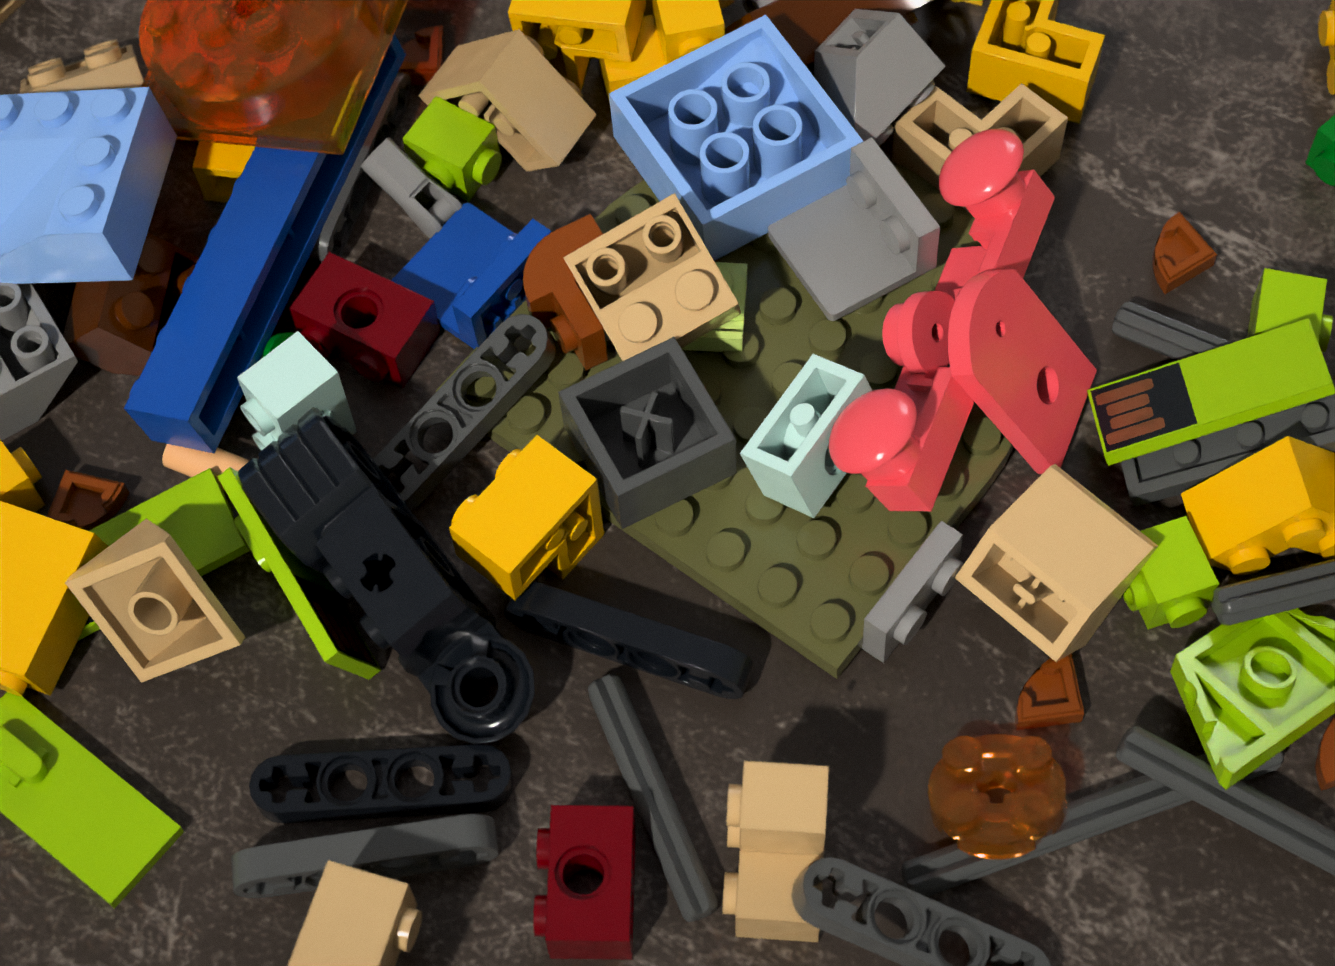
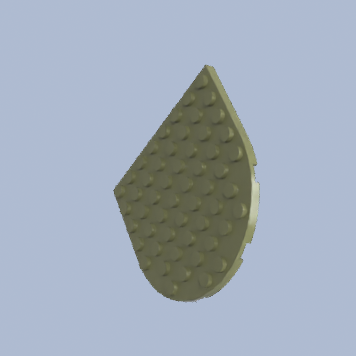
(775, 565)

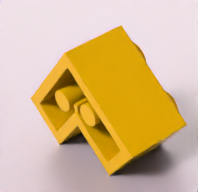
(579, 30)
(665, 36)
(1028, 47)
(1266, 506)
(529, 519)

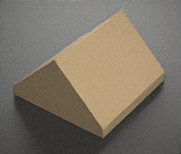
(153, 603)

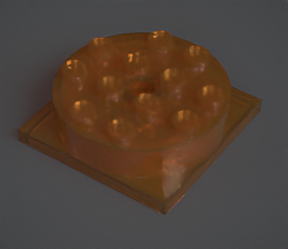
(266, 68)

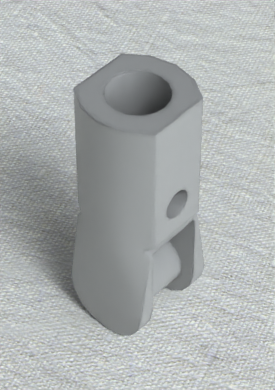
(404, 181)

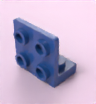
(472, 272)

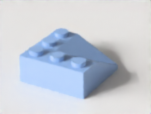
(735, 134)
(79, 182)

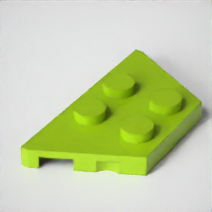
(1257, 688)

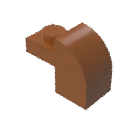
(556, 296)

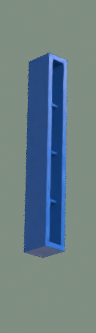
(244, 283)

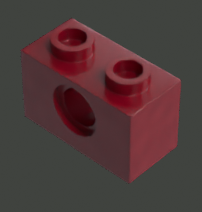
(348, 294)
(593, 923)

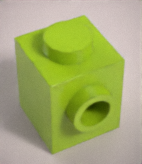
(454, 148)
(1289, 298)
(1175, 580)

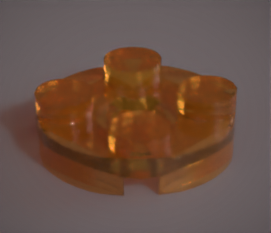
(992, 762)

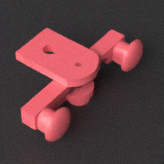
(987, 330)

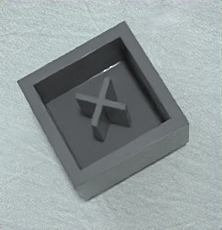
(648, 432)

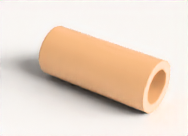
(192, 462)

